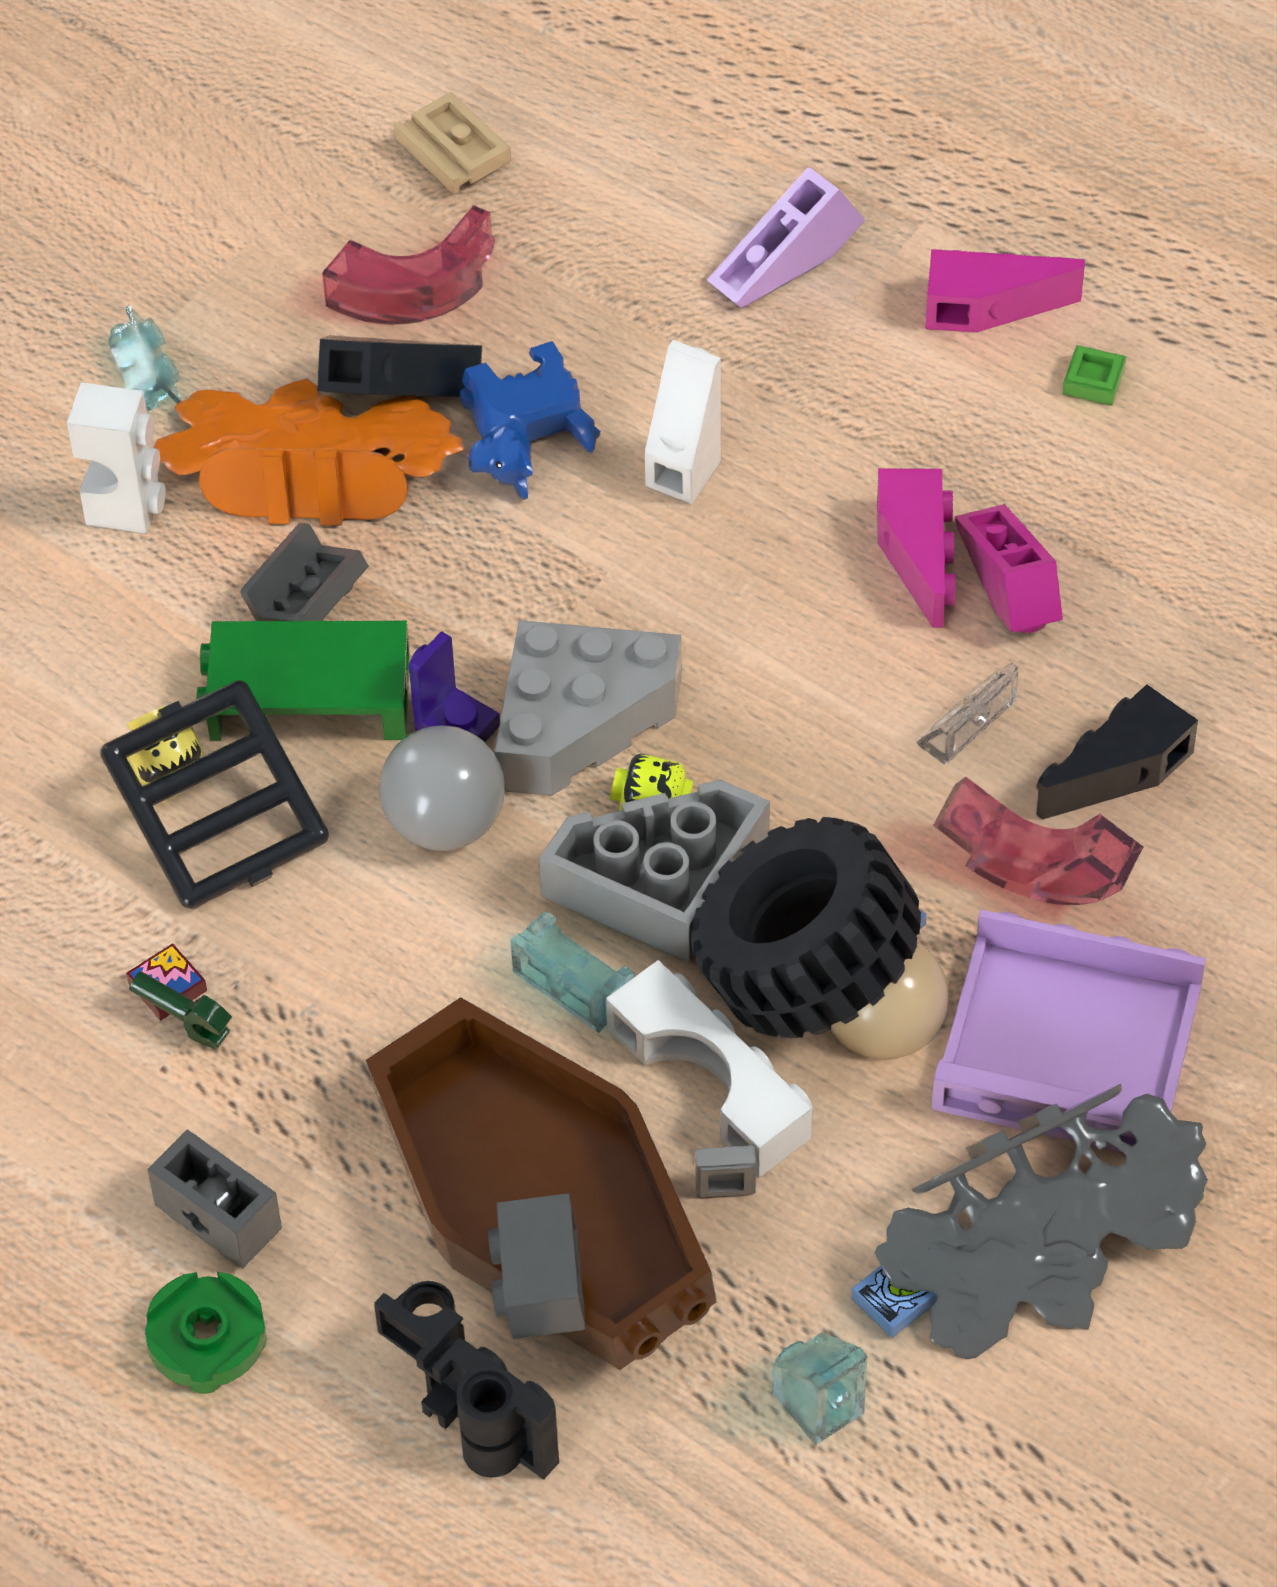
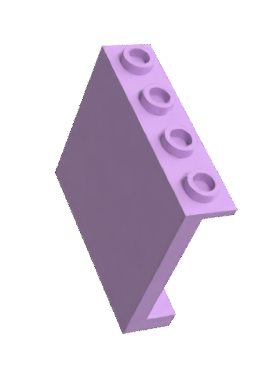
(1063, 1019)

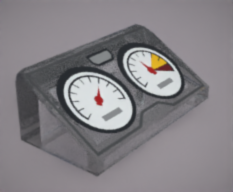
(971, 714)

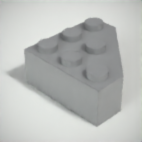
(581, 699)
(652, 860)

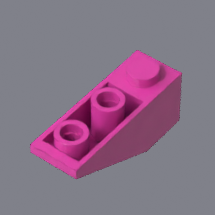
(993, 289)
(913, 535)

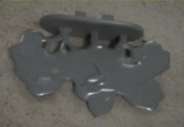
(1046, 1232)

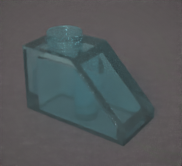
(821, 1384)

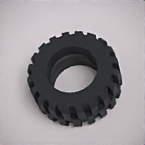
(806, 927)

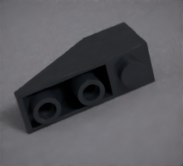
(394, 366)
(1127, 754)

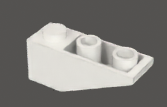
(685, 424)

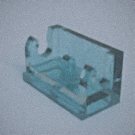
(566, 971)

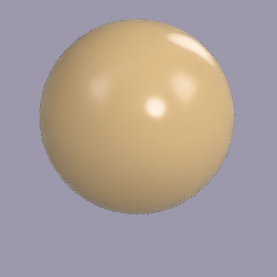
(905, 1016)

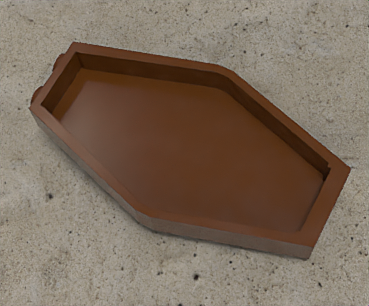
(509, 1119)

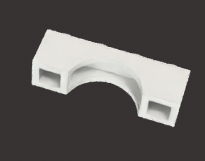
(664, 1021)

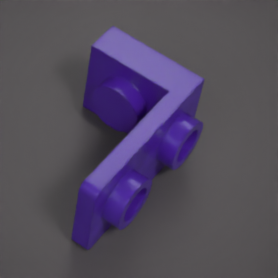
(435, 692)

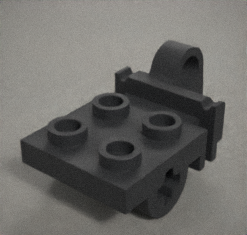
(497, 1413)

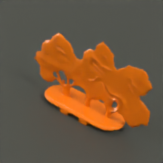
(304, 455)

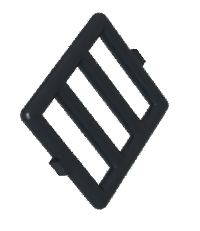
(167, 846)

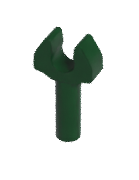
(203, 1019)

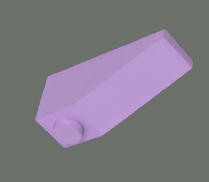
(790, 239)

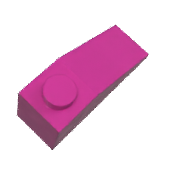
(1012, 568)

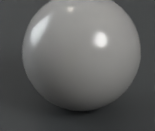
(441, 788)

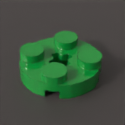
(210, 1361)

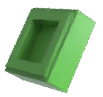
(1094, 375)

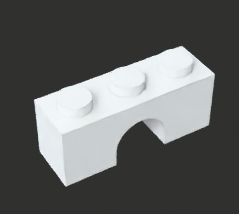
(122, 478)

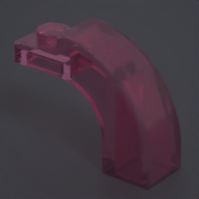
(411, 287)
(1035, 860)

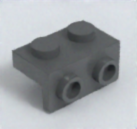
(302, 578)

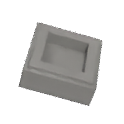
(725, 1171)

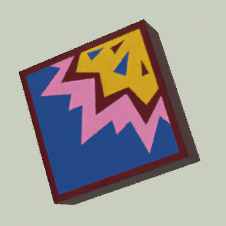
(173, 970)

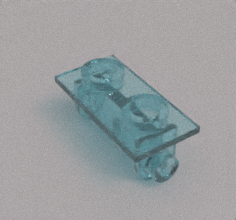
(140, 345)

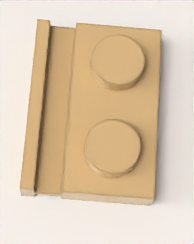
(452, 142)

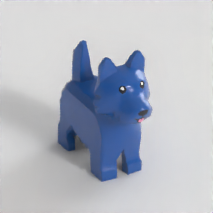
(521, 410)

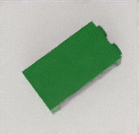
(312, 668)

